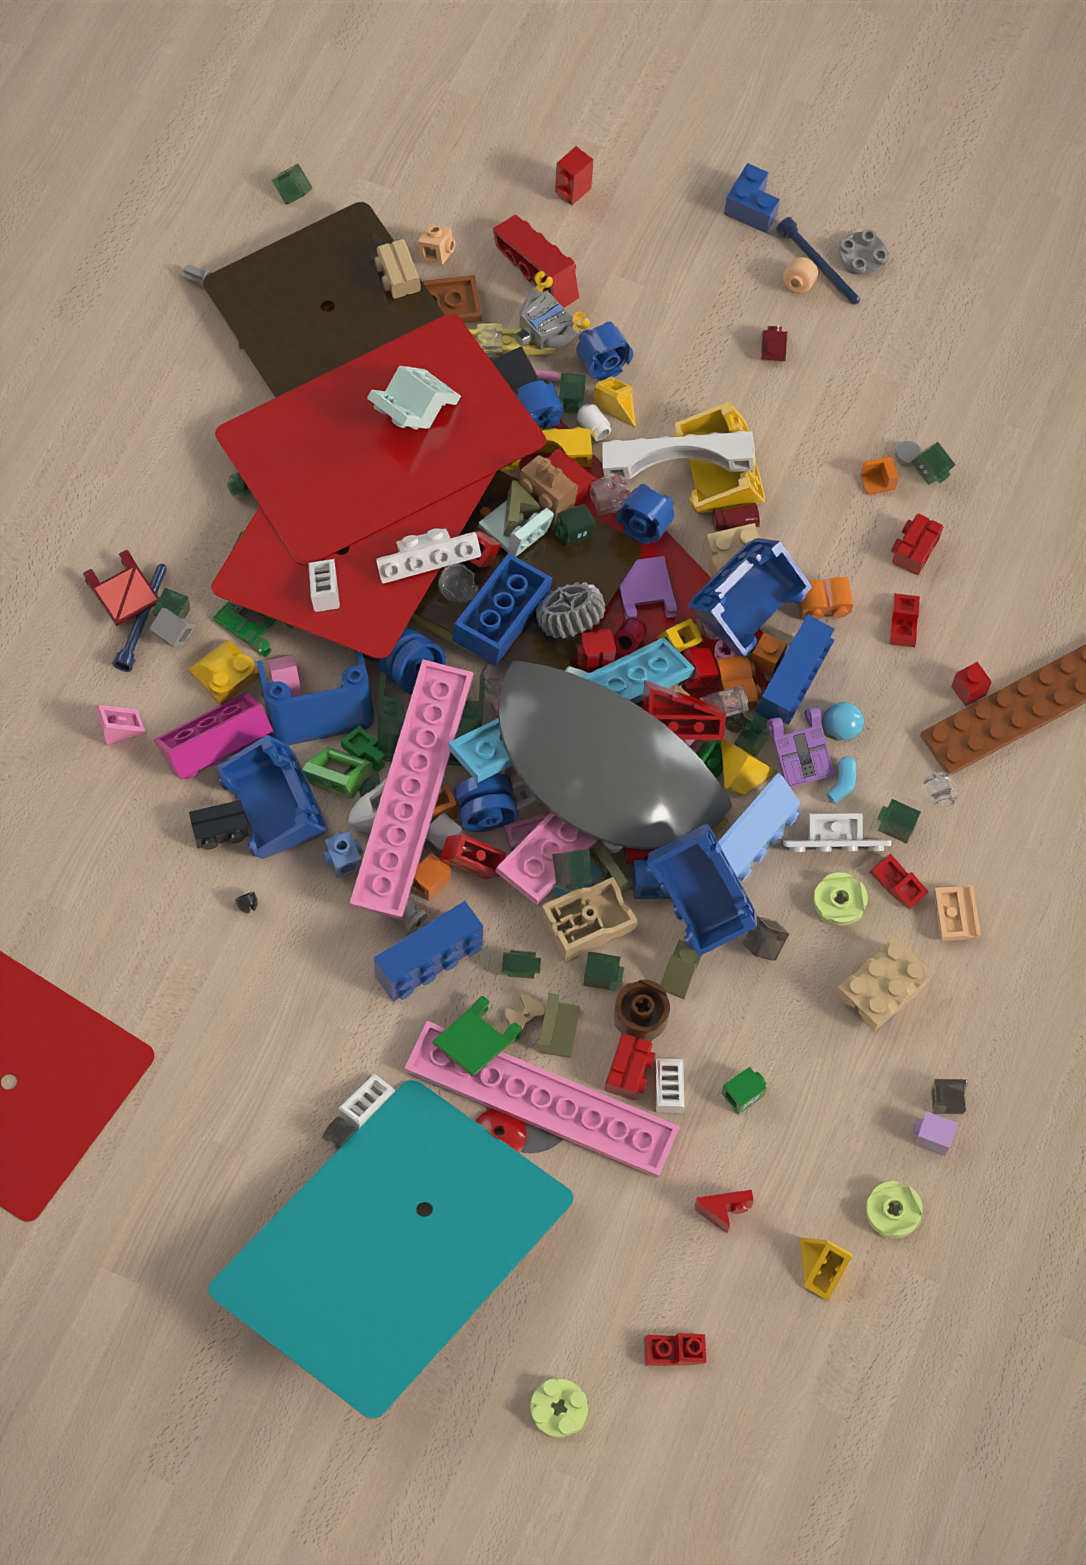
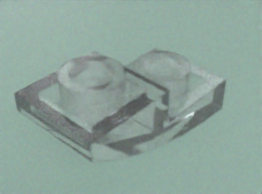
(731, 701)

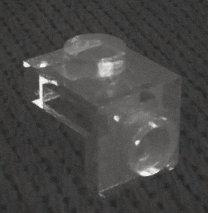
(490, 339)

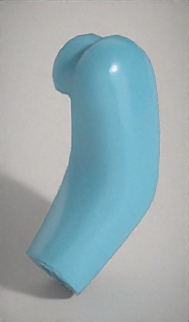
(846, 781)

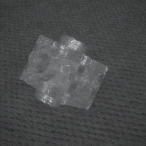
(609, 494)

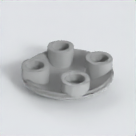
(863, 252)

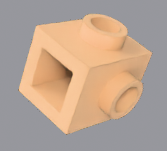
(436, 244)

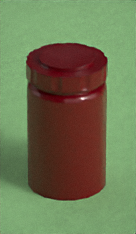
(735, 516)
(629, 635)

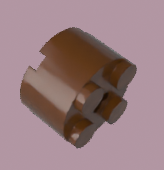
(638, 996)

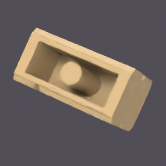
(398, 269)

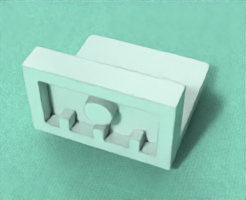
(522, 535)

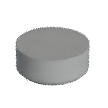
(907, 452)

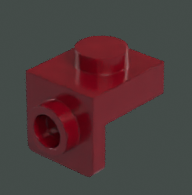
(774, 344)

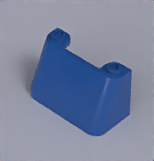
(749, 593)
(273, 796)

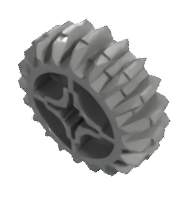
(570, 610)

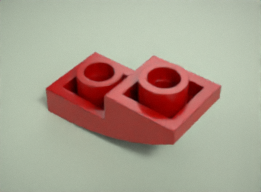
(675, 1350)

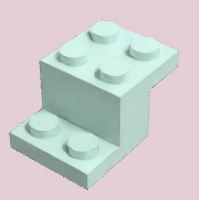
(413, 398)

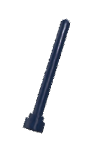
(788, 229)
(125, 658)

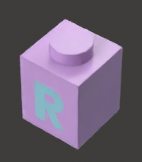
(934, 1133)

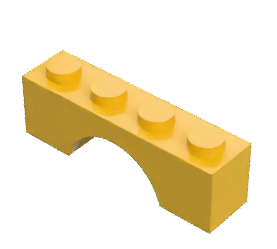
(573, 442)

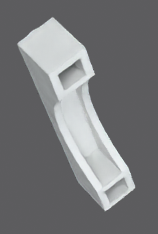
(729, 450)

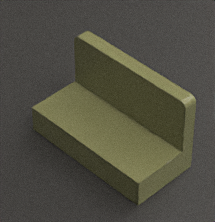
(613, 865)
(558, 1027)

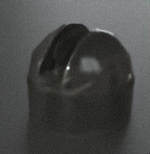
(735, 723)

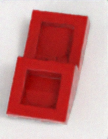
(904, 620)
(900, 884)

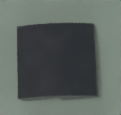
(515, 368)

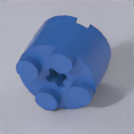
(604, 351)
(541, 403)
(645, 514)

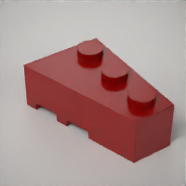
(684, 714)

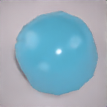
(843, 721)

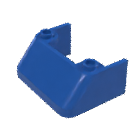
(319, 713)

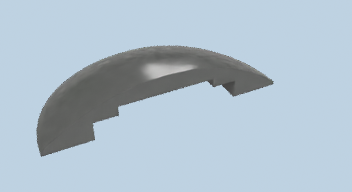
(603, 760)

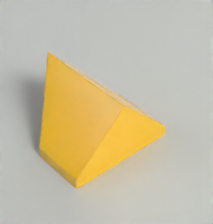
(615, 399)
(742, 769)
(823, 1265)

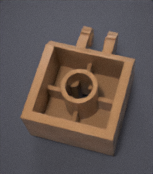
(548, 486)

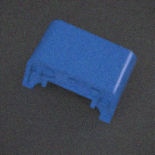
(703, 889)

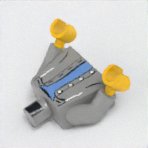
(546, 320)

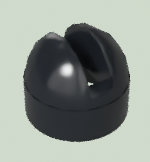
(246, 900)

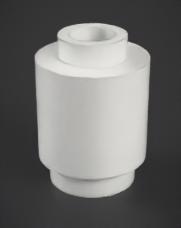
(591, 417)

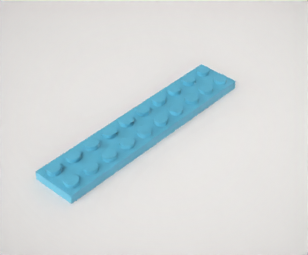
(659, 662)

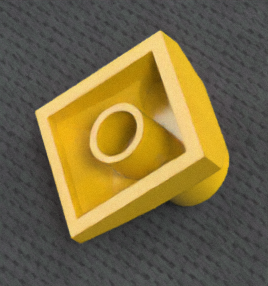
(224, 672)

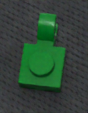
(363, 745)

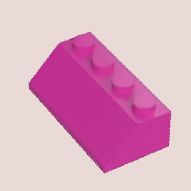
(213, 735)

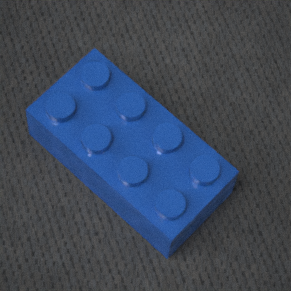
(501, 609)
(796, 670)
(429, 951)

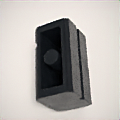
(219, 825)

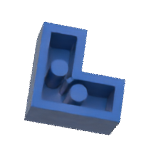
(749, 202)

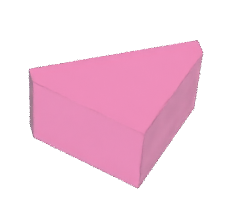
(285, 670)
(119, 723)

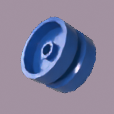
(406, 658)
(486, 803)

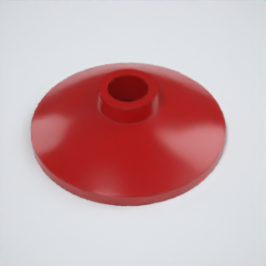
(514, 1129)

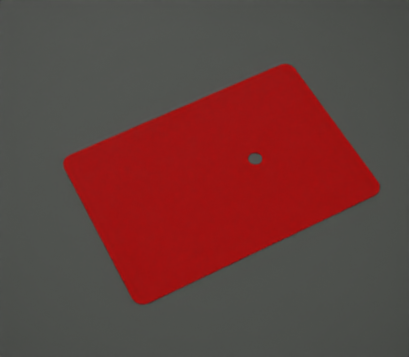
(342, 470)
(371, 613)
(70, 1083)

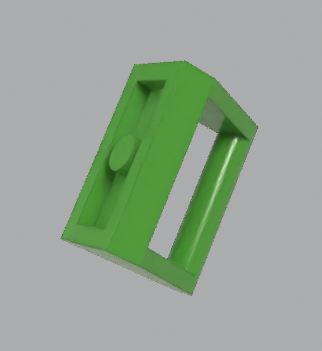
(333, 781)

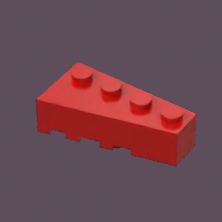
(535, 254)

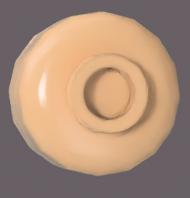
(800, 275)

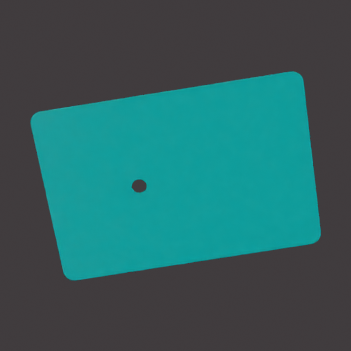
(364, 1282)

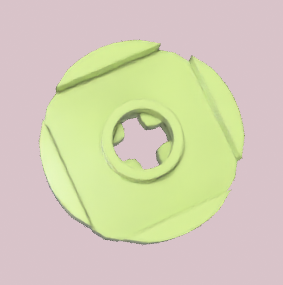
(849, 888)
(887, 1224)
(566, 1423)

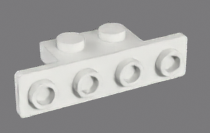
(427, 553)
(834, 830)

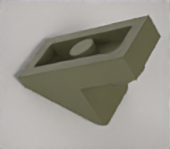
(519, 506)
(680, 970)

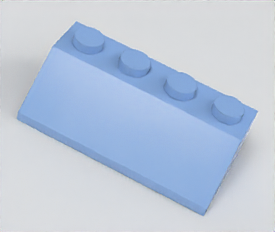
(760, 826)

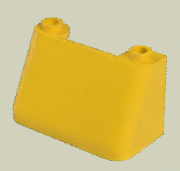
(713, 484)

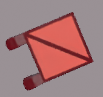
(124, 593)

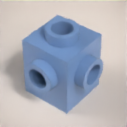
(342, 854)

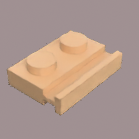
(957, 913)

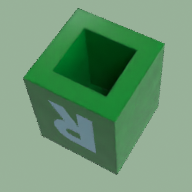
(744, 1090)

